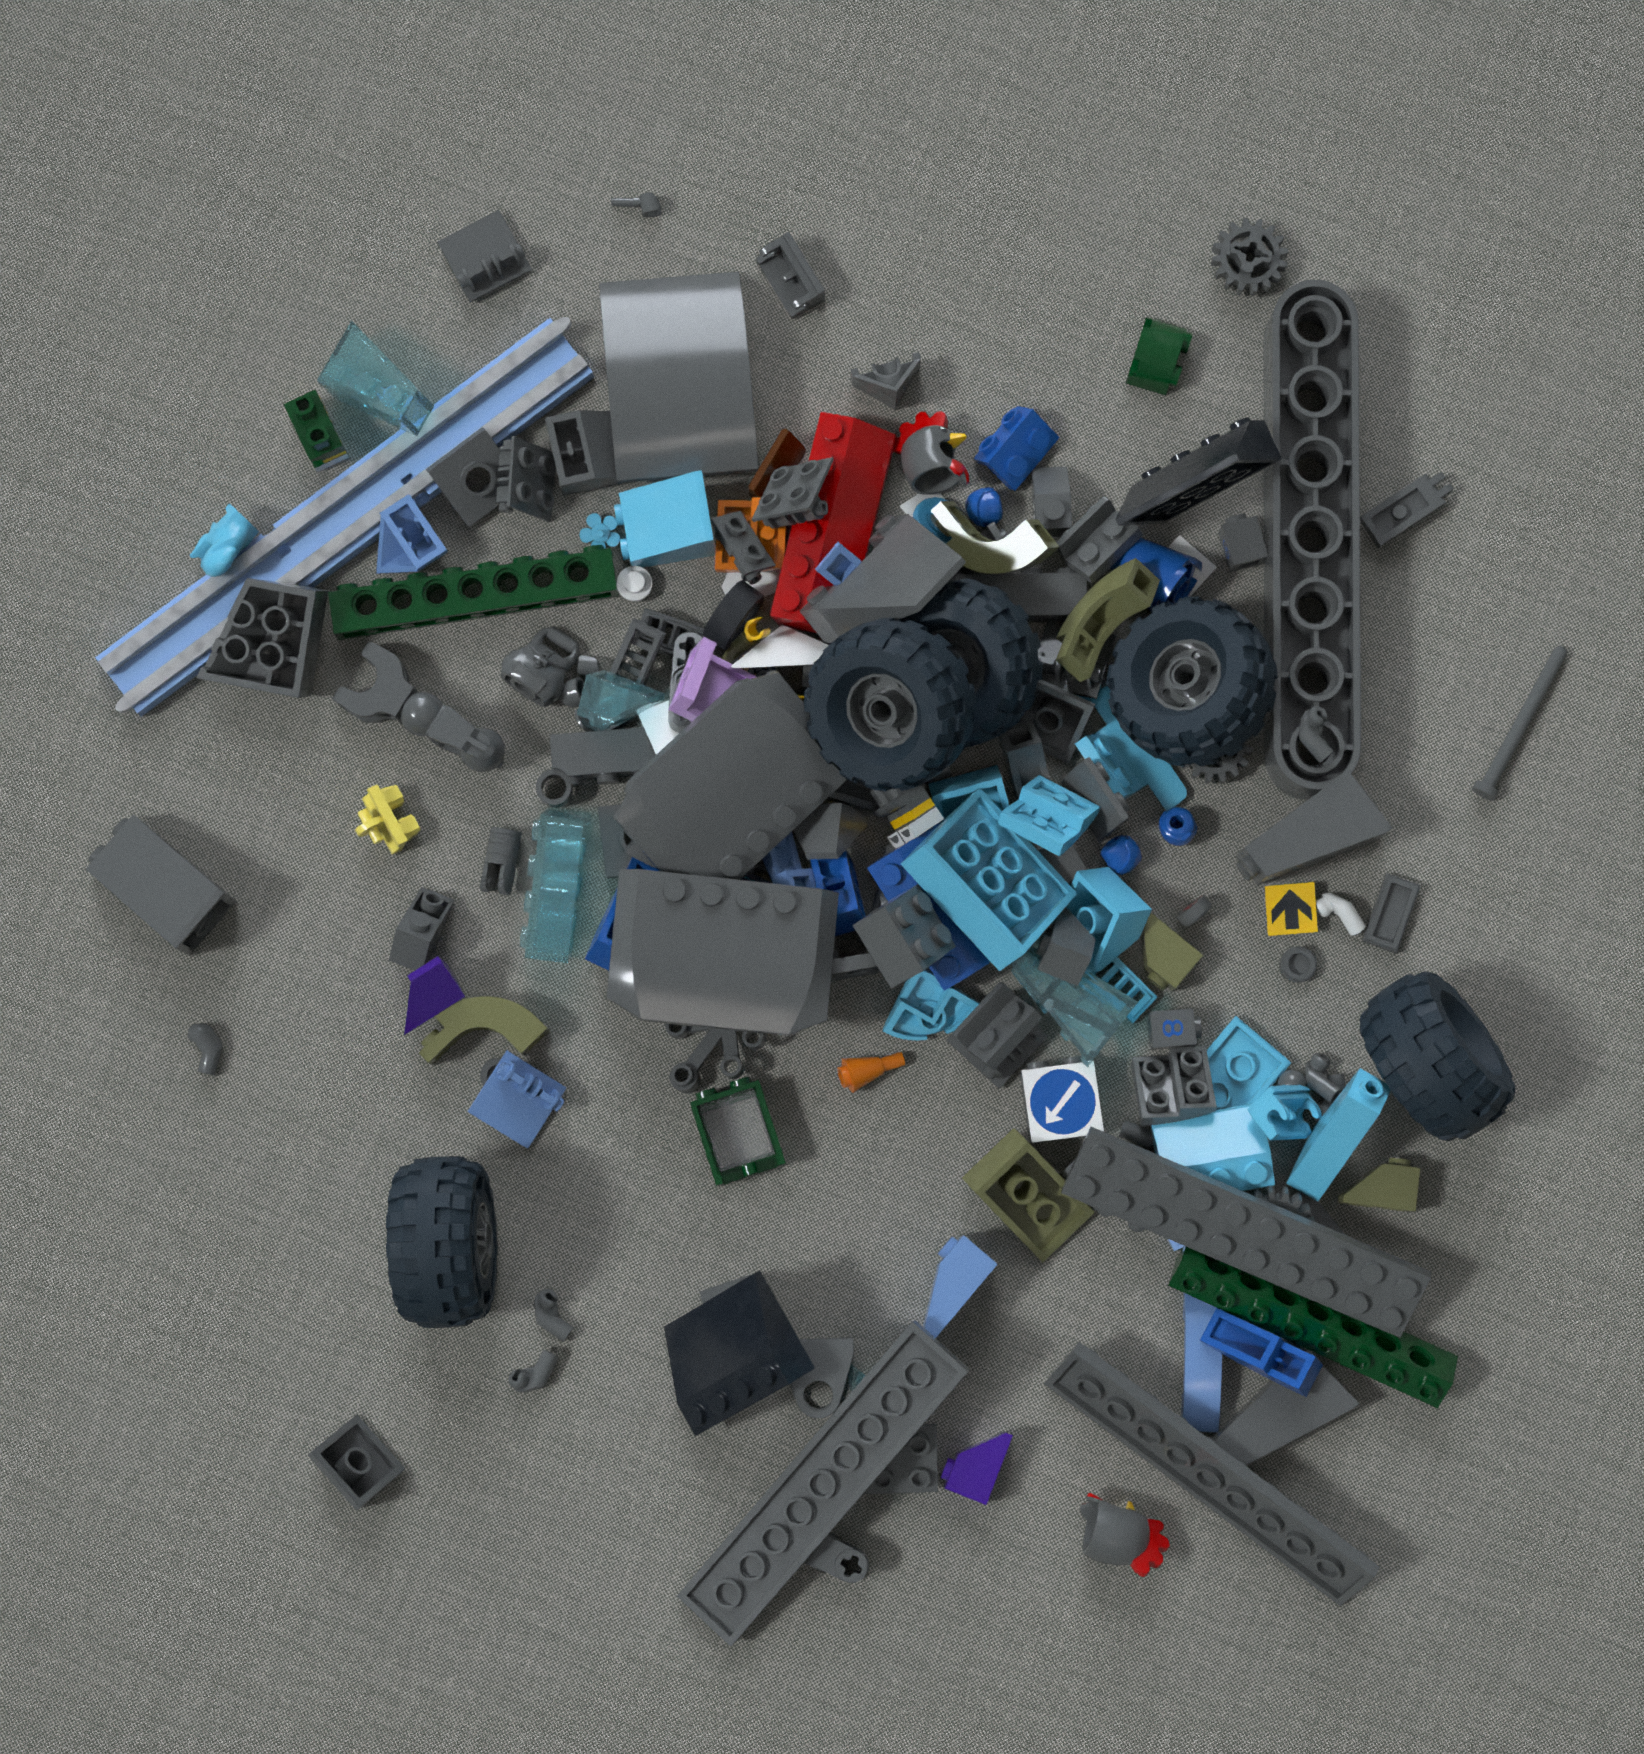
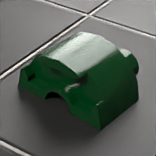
(1157, 356)

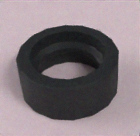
(733, 613)

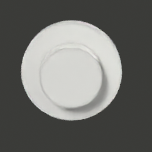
(634, 583)

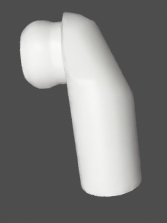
(1343, 908)

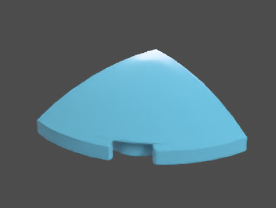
(927, 1009)

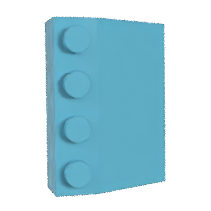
(989, 880)

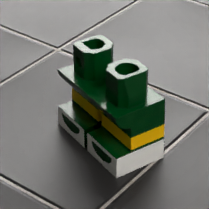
(316, 430)

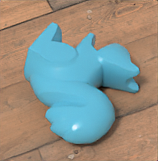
(224, 542)

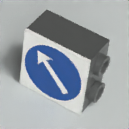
(1060, 1100)

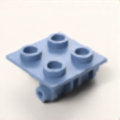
(517, 1099)

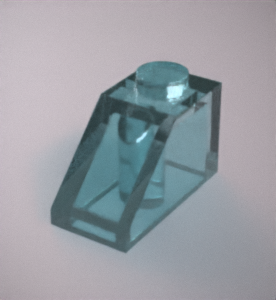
(614, 699)

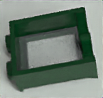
(737, 1131)

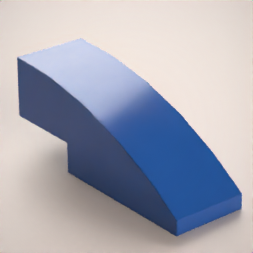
(1262, 1352)

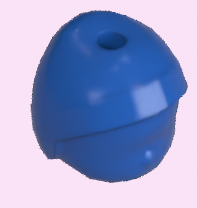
(984, 507)
(1177, 826)
(1121, 854)

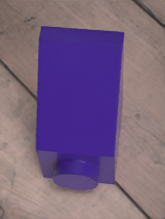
(976, 1468)

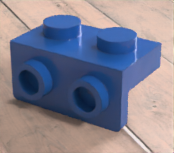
(1016, 446)

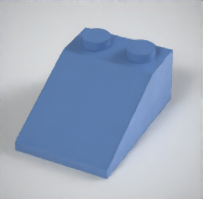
(955, 1280)

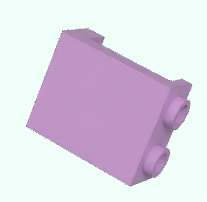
(703, 680)

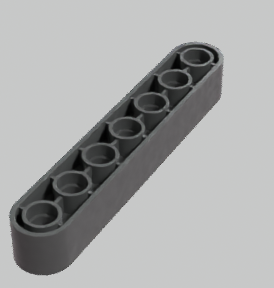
(1327, 506)

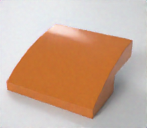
(772, 539)

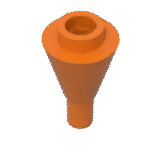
(860, 1071)

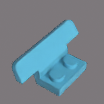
(1127, 763)

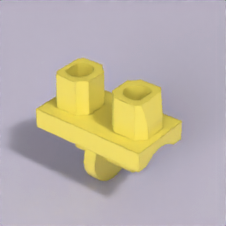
(380, 821)

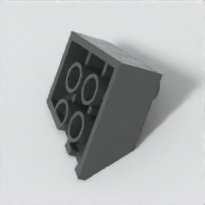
(270, 639)

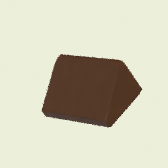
(784, 452)

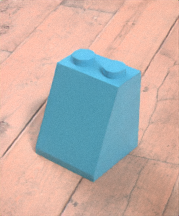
(666, 521)

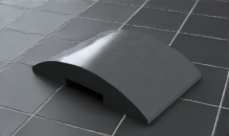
(678, 376)

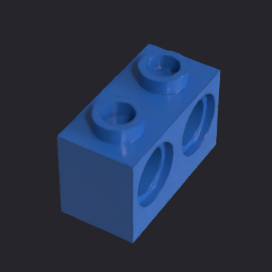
(841, 877)

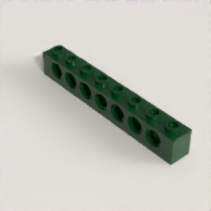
(492, 602)
(1397, 1362)

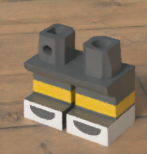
(908, 812)

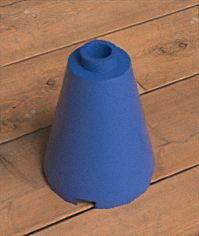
(1170, 566)

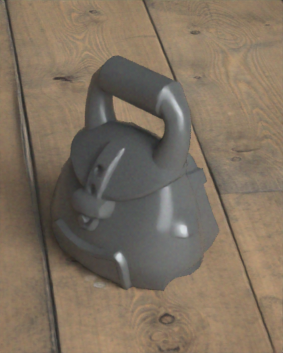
(539, 670)

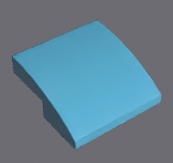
(1049, 815)

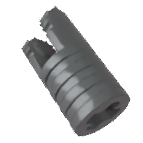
(503, 852)

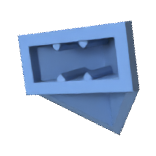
(406, 539)

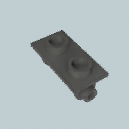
(743, 544)

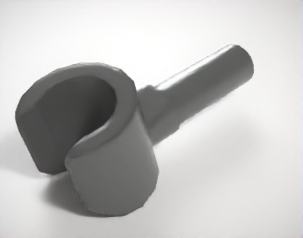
(647, 201)
(587, 665)

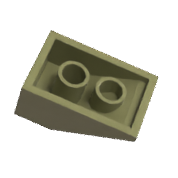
(1027, 1195)

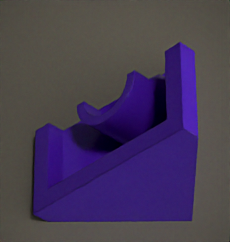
(431, 992)

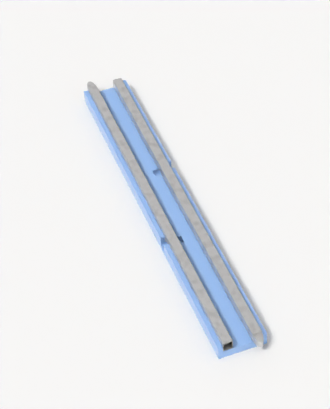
(345, 513)

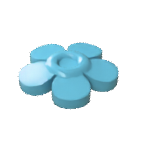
(600, 531)

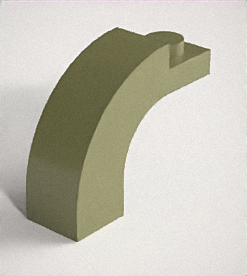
(1017, 552)
(1100, 611)
(483, 1013)

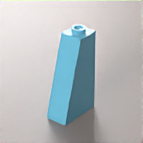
(1338, 1134)

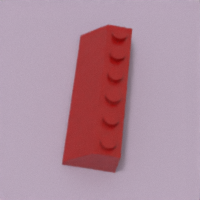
(853, 500)

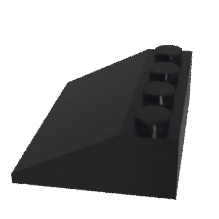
(1199, 474)
(732, 1353)

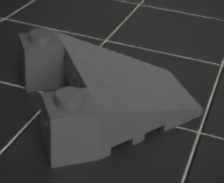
(889, 583)

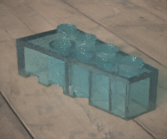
(555, 884)

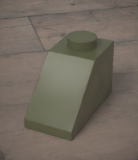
(1166, 954)
(1386, 1187)

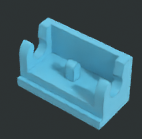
(1281, 1112)

